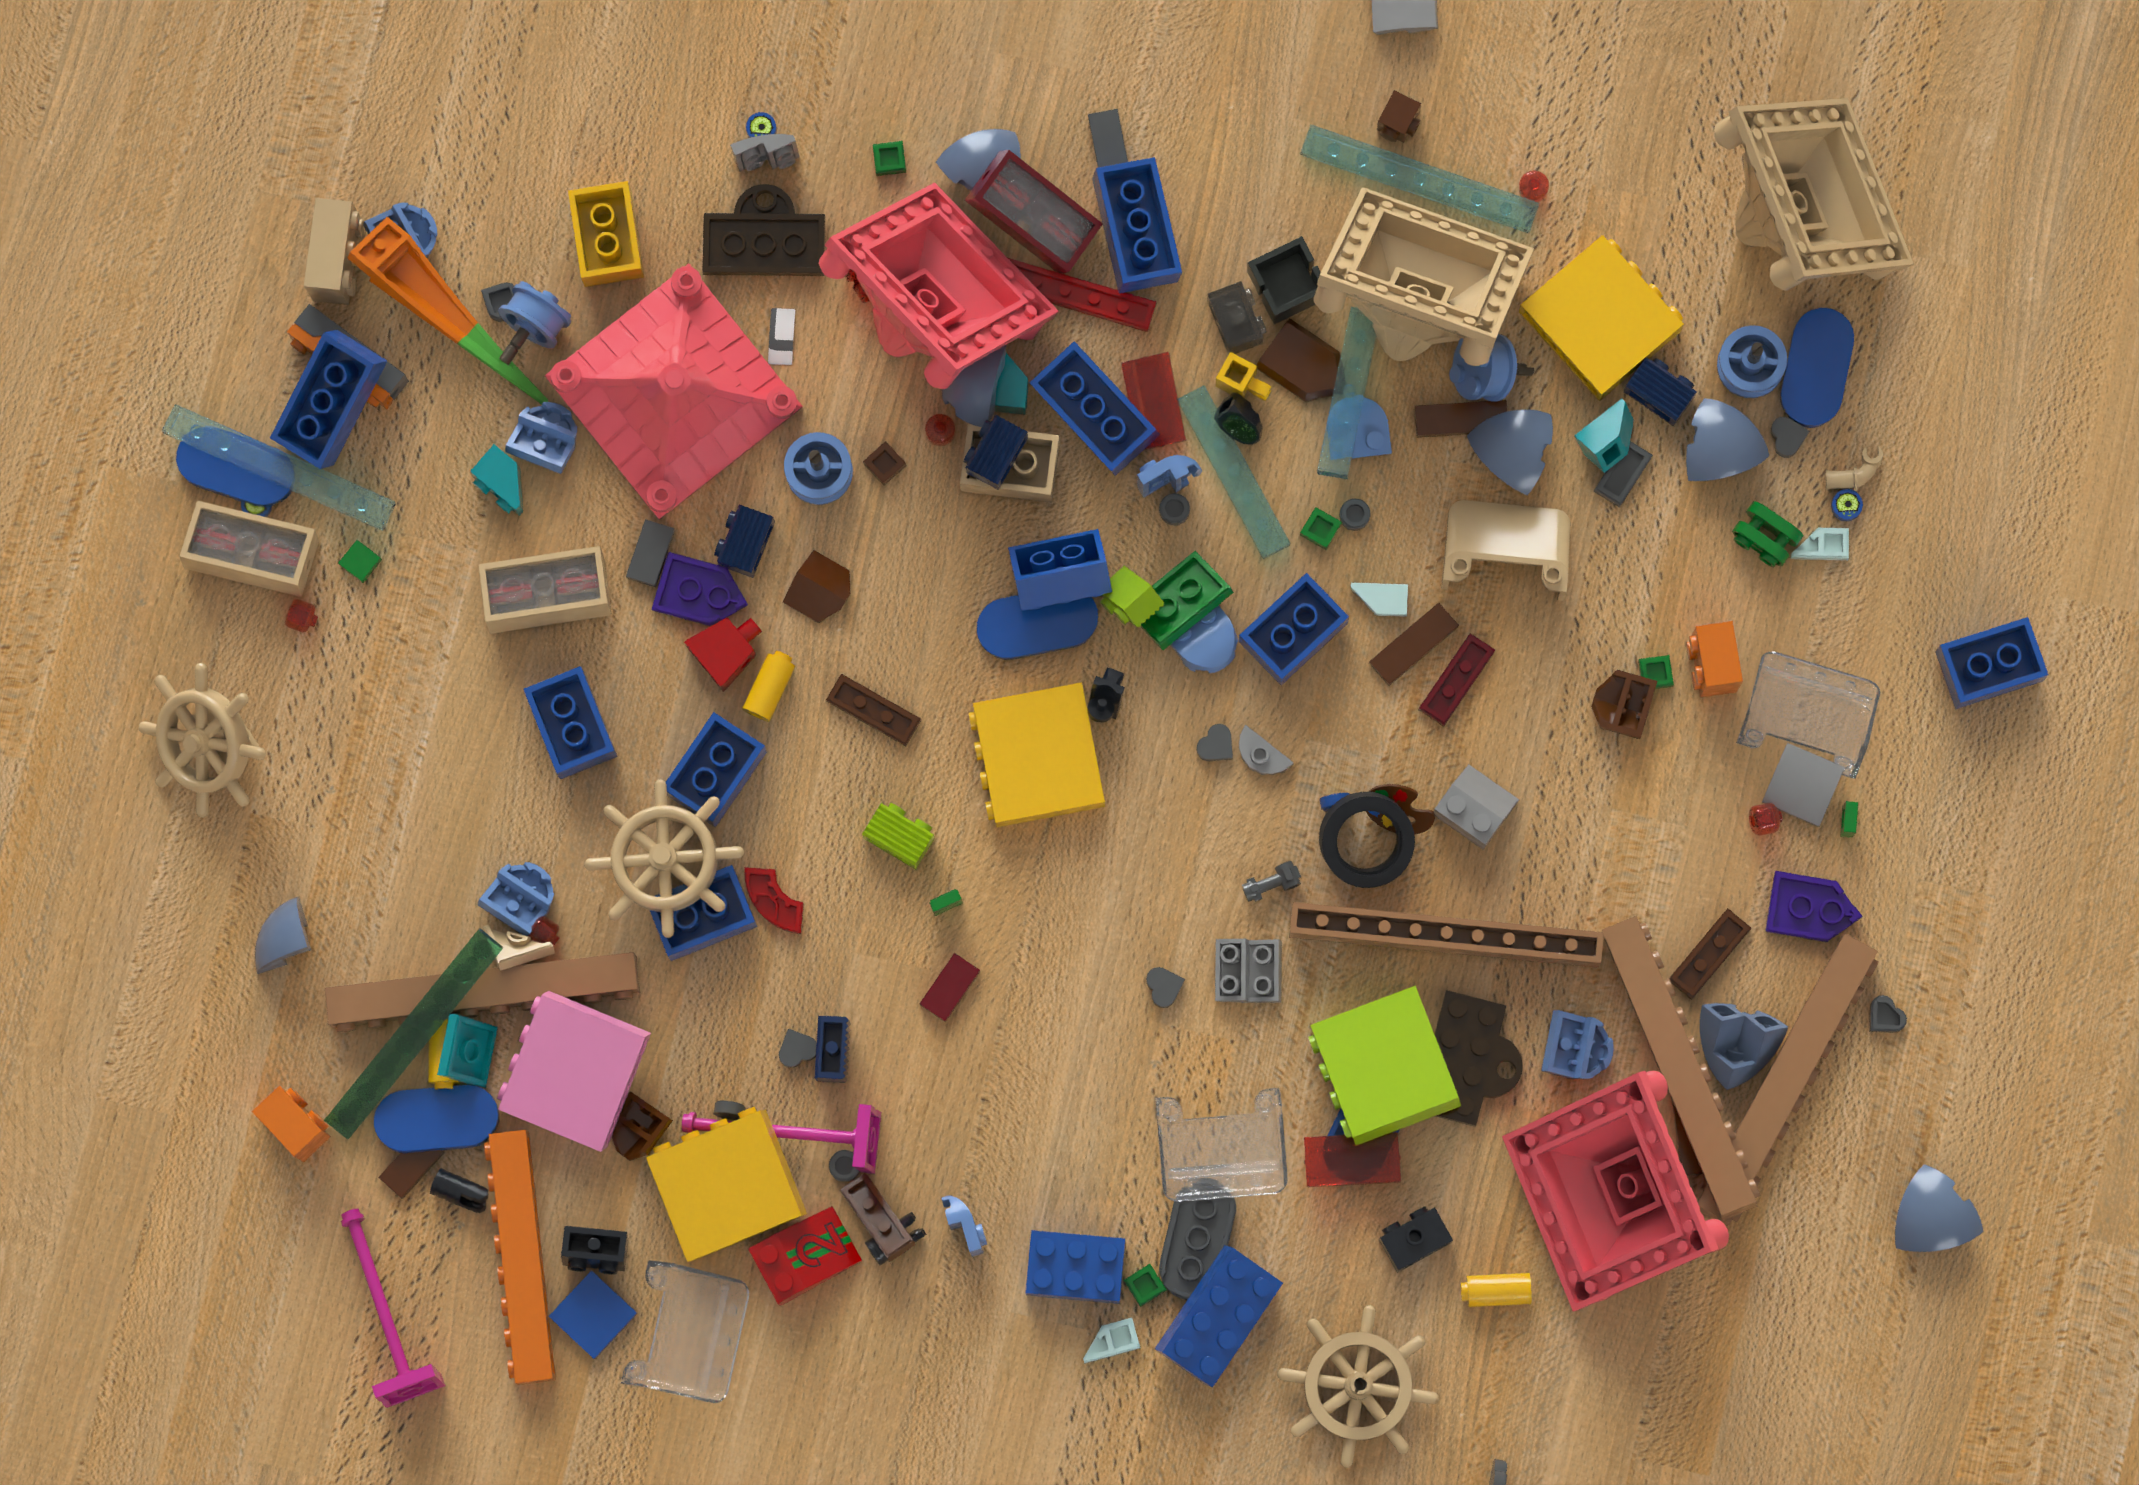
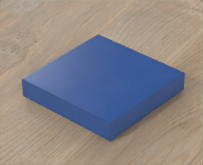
(593, 1314)

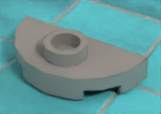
(1261, 755)

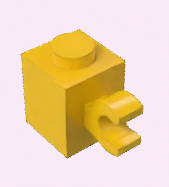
(1239, 377)

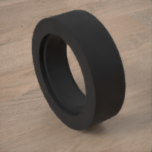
(1387, 870)

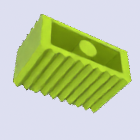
(1131, 598)
(898, 835)

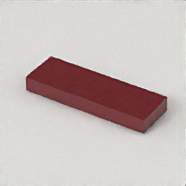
(1456, 679)

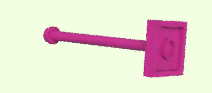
(863, 1138)
(408, 1382)

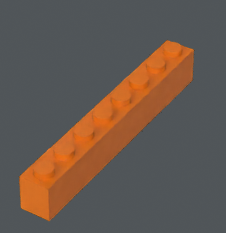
(521, 1257)

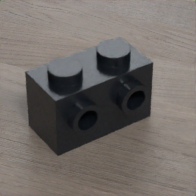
(594, 1249)

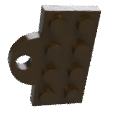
(763, 239)
(1472, 1051)

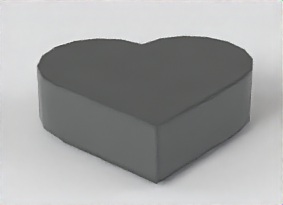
(497, 296)
(1788, 436)
(1216, 744)
(1164, 986)
(1885, 1016)
(796, 1048)
(1498, 1473)

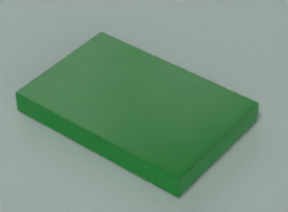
(1188, 596)

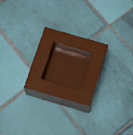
(884, 463)

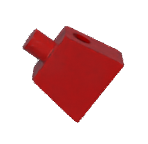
(724, 649)

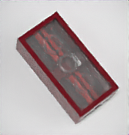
(1033, 211)

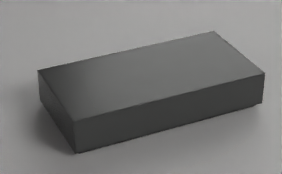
(1107, 138)
(1621, 478)
(650, 553)

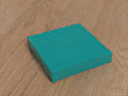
(467, 1050)

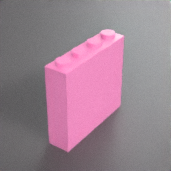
(573, 1070)

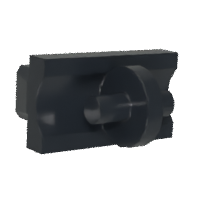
(1106, 696)

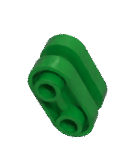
(1770, 551)

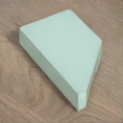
(1824, 545)
(1383, 598)
(1113, 1340)

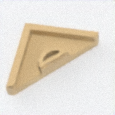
(517, 948)

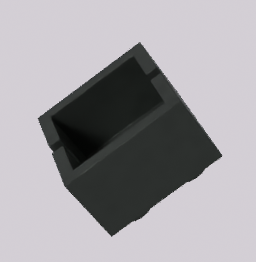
(1285, 279)

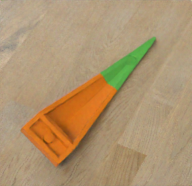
(407, 276)

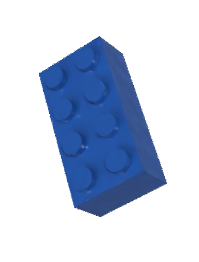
(1137, 225)
(328, 399)
(1094, 408)
(1218, 1316)

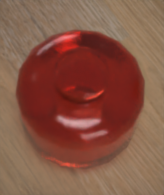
(1534, 186)
(940, 430)
(300, 616)
(1764, 819)
(544, 931)

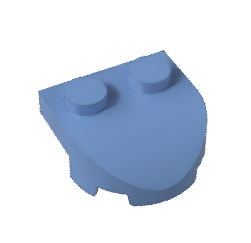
(411, 219)
(1372, 432)
(544, 436)
(1169, 470)
(1208, 644)
(519, 896)
(1576, 1046)
(960, 1216)

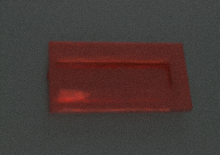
(1154, 393)
(1341, 1162)

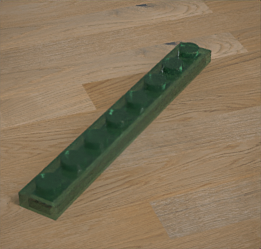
(413, 1033)

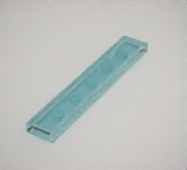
(1348, 396)
(1234, 473)

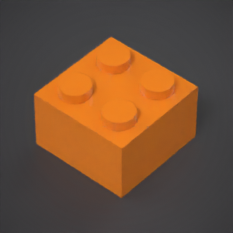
(1715, 659)
(291, 1124)

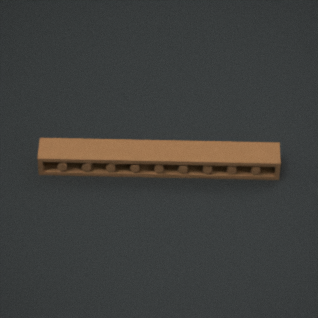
(1446, 935)
(495, 990)
(1797, 1060)
(1680, 1068)

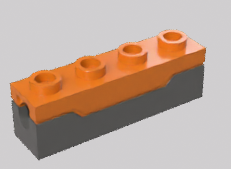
(306, 335)

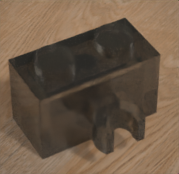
(1235, 317)

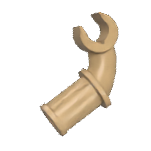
(1854, 478)

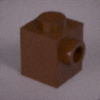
(1399, 118)

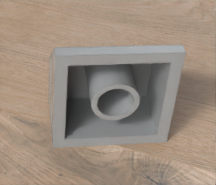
(1475, 806)

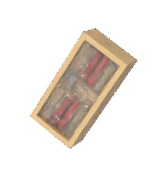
(249, 548)
(544, 589)

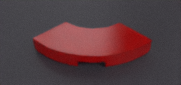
(771, 901)

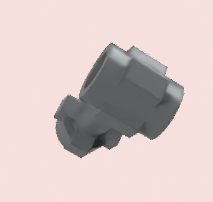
(1287, 876)

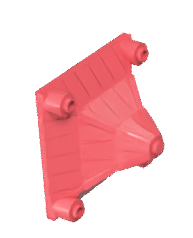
(936, 284)
(673, 391)
(1611, 1191)

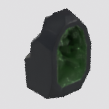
(1239, 419)

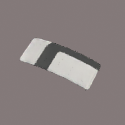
(781, 336)

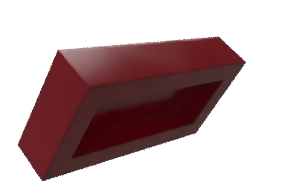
(949, 987)

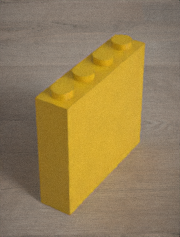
(1601, 317)
(1037, 755)
(725, 1184)

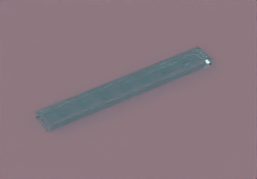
(1419, 178)
(278, 467)

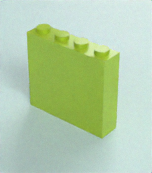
(1384, 1066)

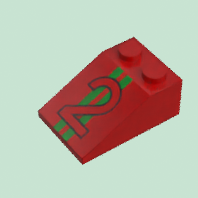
(805, 1255)

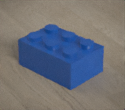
(1060, 570)
(1293, 629)
(1991, 663)
(570, 722)
(715, 766)
(702, 925)
(1075, 1267)

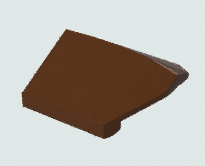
(819, 588)
(1624, 703)
(638, 1128)

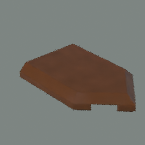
(1301, 362)

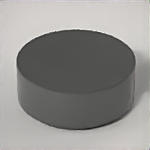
(1174, 509)
(1355, 514)
(728, 1109)
(841, 1166)

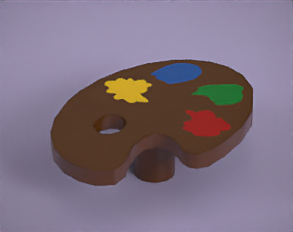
(1403, 797)

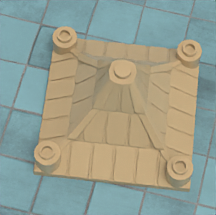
(1812, 192)
(1422, 277)

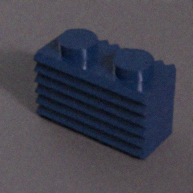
(1660, 390)
(995, 452)
(745, 540)
(832, 1049)

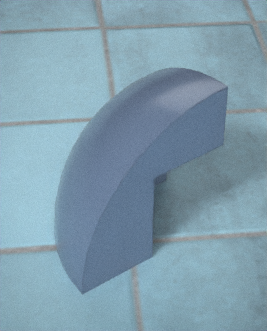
(971, 155)
(975, 389)
(1723, 443)
(1513, 446)
(281, 936)
(1738, 1042)
(1934, 1214)

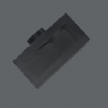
(1415, 1238)

